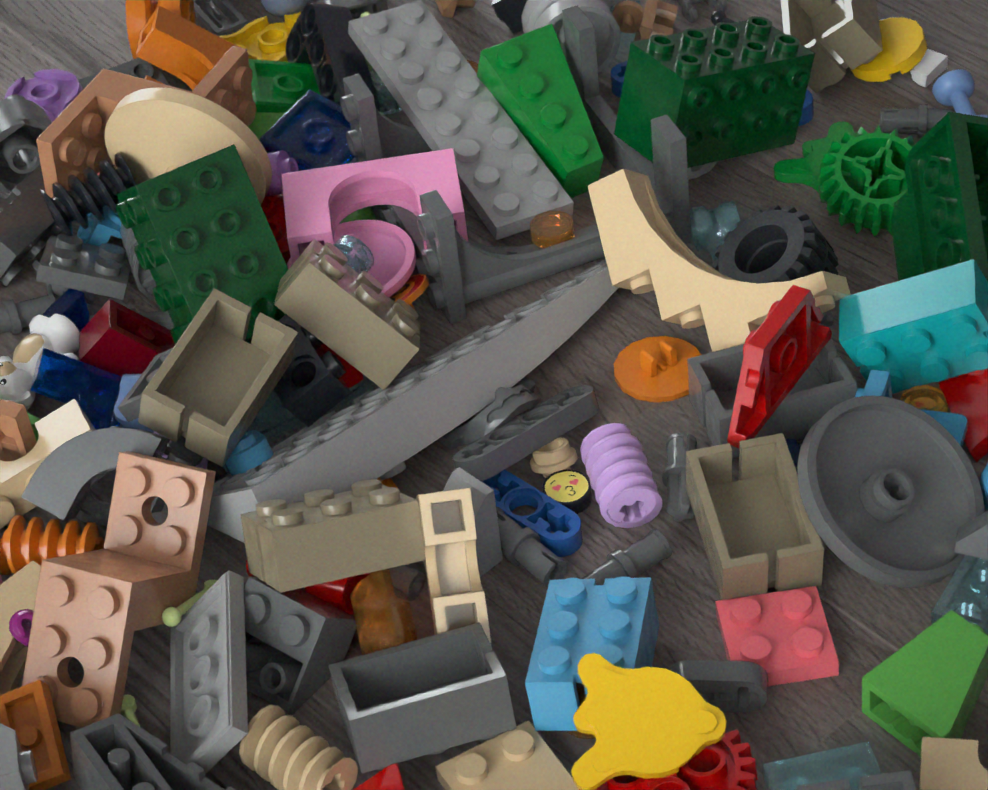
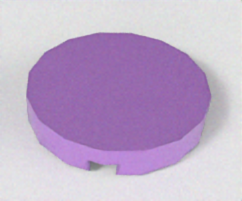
(49, 89)

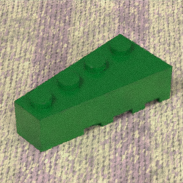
(542, 100)

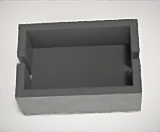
(714, 385)
(422, 697)

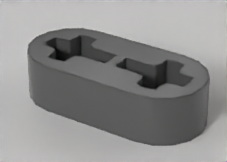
(727, 684)

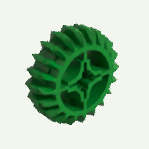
(852, 168)

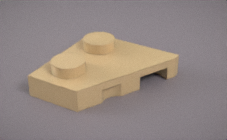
(507, 762)

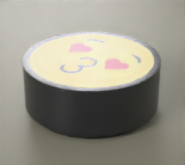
(570, 489)

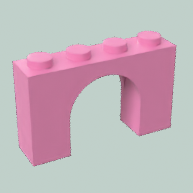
(324, 196)

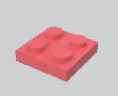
(780, 633)

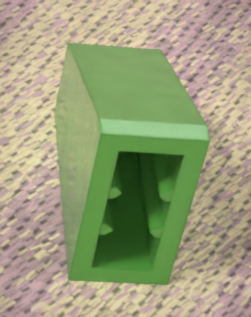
(929, 683)

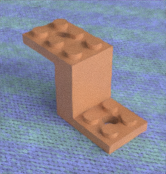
(78, 133)
(99, 597)

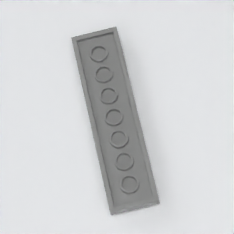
(456, 111)

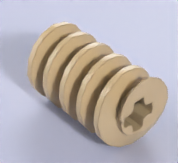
(292, 755)

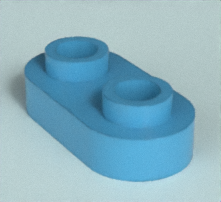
(249, 453)

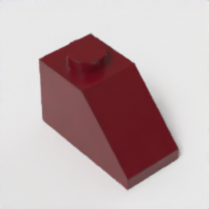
(122, 340)

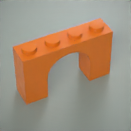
(180, 47)

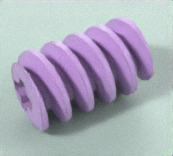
(620, 476)

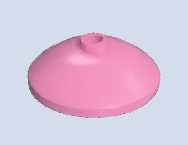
(390, 247)

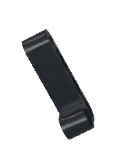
(323, 41)

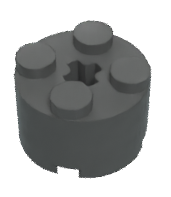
(20, 126)

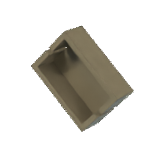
(837, 32)
(349, 313)
(215, 379)
(754, 525)
(332, 535)

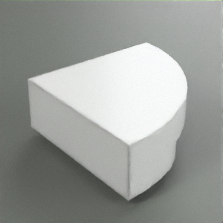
(929, 68)

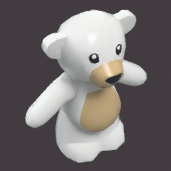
(50, 333)

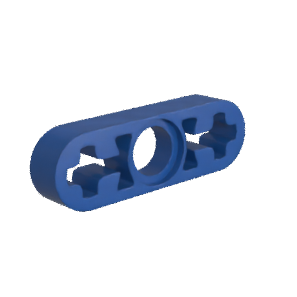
(560, 519)

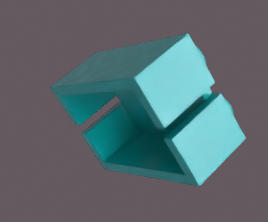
(919, 326)

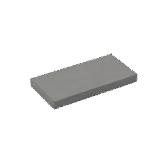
(209, 675)

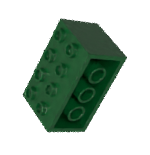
(721, 85)
(203, 233)

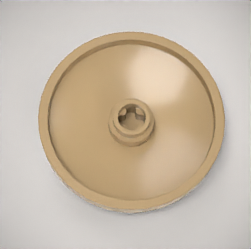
(173, 127)

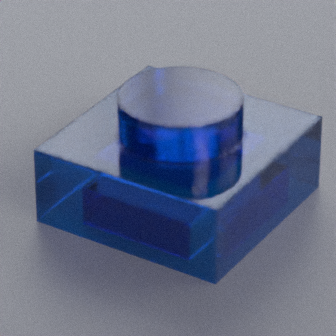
(73, 306)

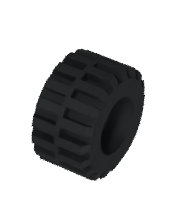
(775, 248)

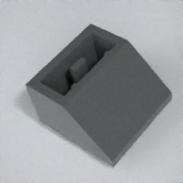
(291, 642)

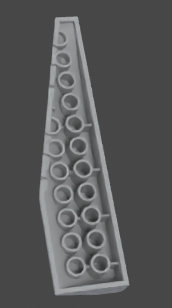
(415, 408)

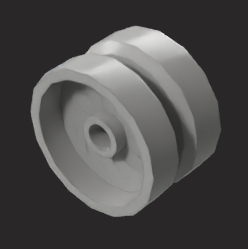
(607, 31)

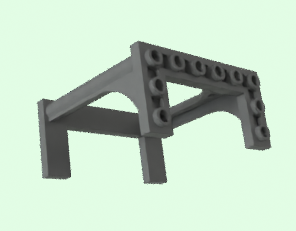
(469, 271)

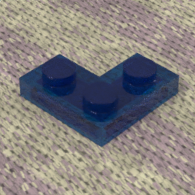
(71, 379)

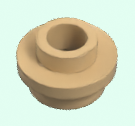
(553, 457)

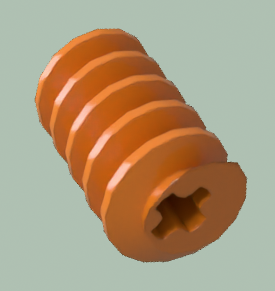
(33, 542)

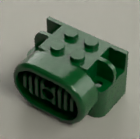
(946, 203)

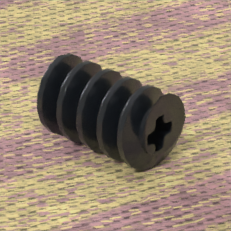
(88, 196)

